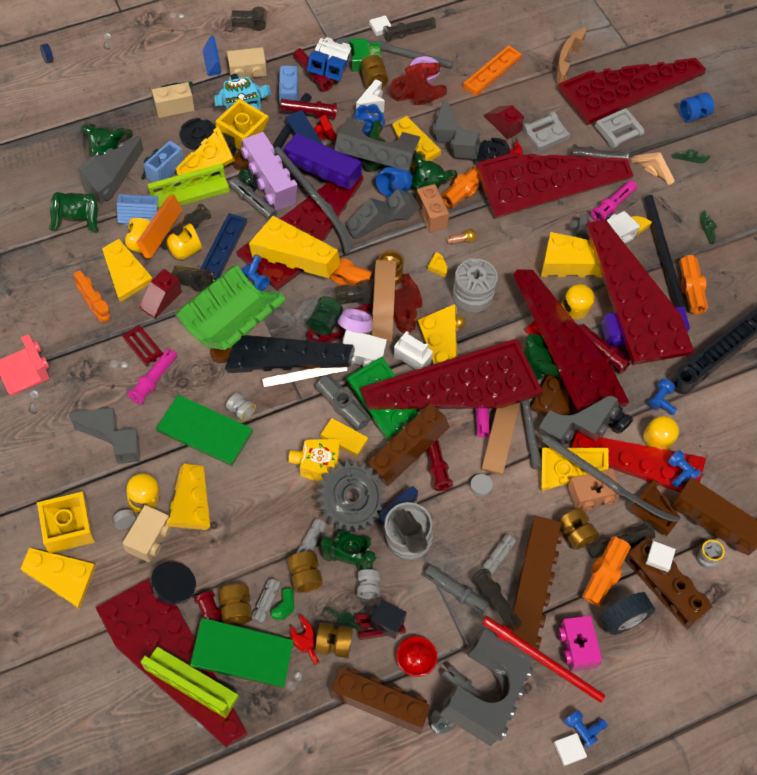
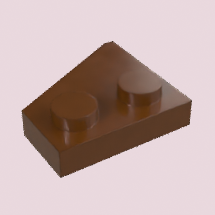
(554, 397)
(653, 497)

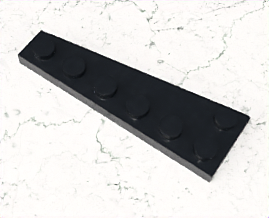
(273, 353)

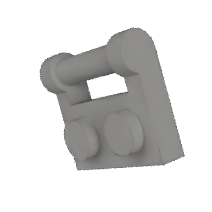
(616, 123)
(548, 136)

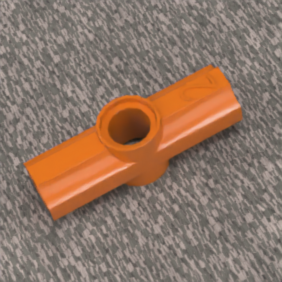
(463, 186)
(349, 273)
(693, 284)
(606, 571)

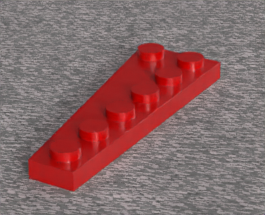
(640, 460)

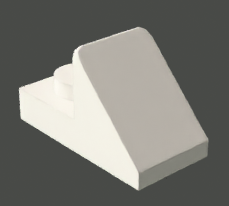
(372, 96)

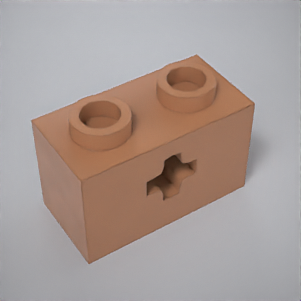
(589, 492)

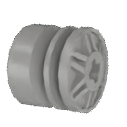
(474, 285)
(395, 541)

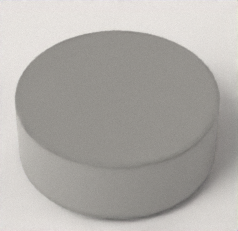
(481, 485)
(124, 519)

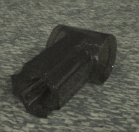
(254, 18)
(192, 277)
(360, 292)
(410, 531)

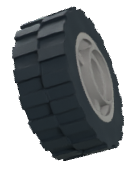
(627, 613)

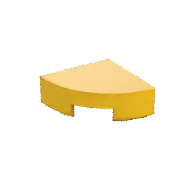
(643, 222)
(438, 265)

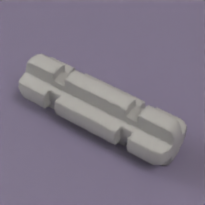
(312, 536)
(499, 553)
(266, 601)

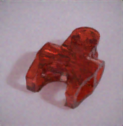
(416, 86)
(405, 305)

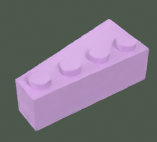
(269, 170)

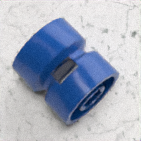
(696, 107)

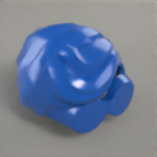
(361, 114)
(392, 179)

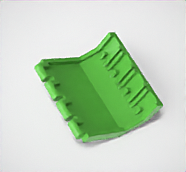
(227, 310)

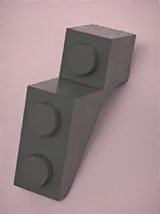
(447, 130)
(377, 213)
(590, 422)
(103, 425)

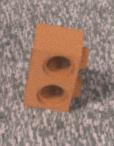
(432, 208)

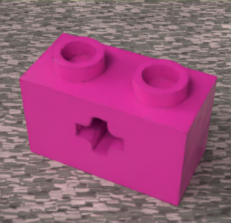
(583, 631)

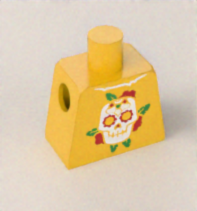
(316, 457)

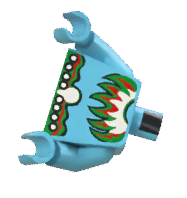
(241, 89)

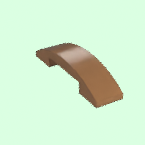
(573, 43)
(384, 299)
(500, 439)

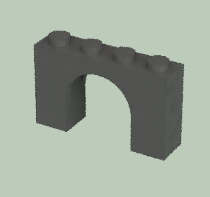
(354, 142)
(486, 719)

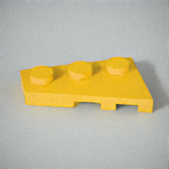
(425, 145)
(210, 153)
(125, 270)
(440, 333)
(559, 470)
(190, 501)
(61, 574)

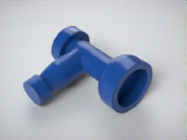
(260, 282)
(665, 387)
(688, 471)
(589, 734)

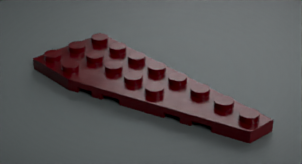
(610, 91)
(530, 180)
(309, 219)
(645, 315)
(579, 362)
(479, 379)
(143, 623)

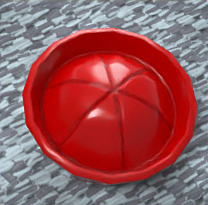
(416, 656)

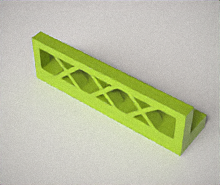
(189, 190)
(190, 682)

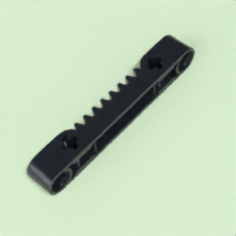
(715, 354)

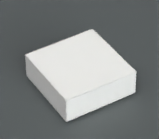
(378, 23)
(660, 556)
(570, 749)

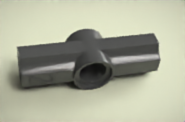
(351, 410)

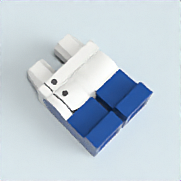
(330, 57)

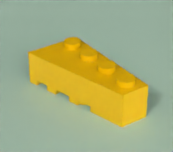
(295, 248)
(569, 256)

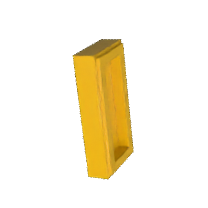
(350, 440)

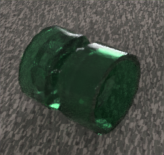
(325, 315)

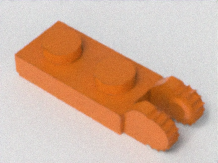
(92, 298)

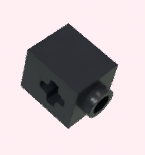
(387, 618)

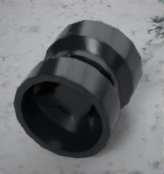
(621, 421)

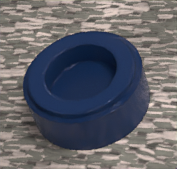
(46, 53)

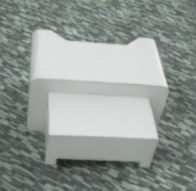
(413, 352)

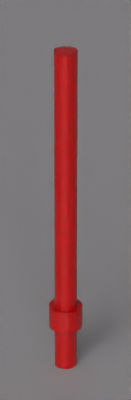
(505, 633)

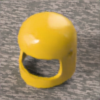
(136, 229)
(183, 245)
(580, 300)
(661, 432)
(143, 489)

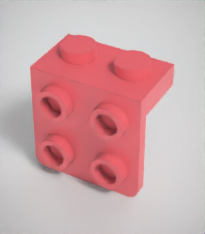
(24, 368)

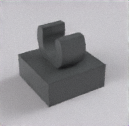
(579, 227)

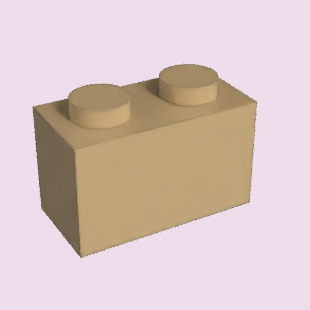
(247, 62)
(173, 100)
(147, 534)

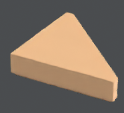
(654, 164)

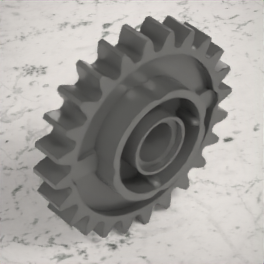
(335, 501)

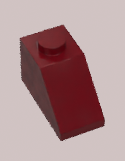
(506, 120)
(160, 293)

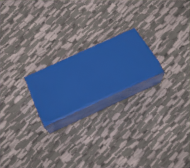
(211, 57)

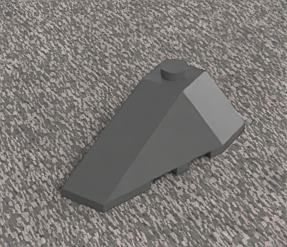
(107, 172)

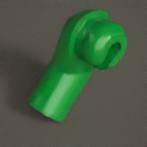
(286, 608)

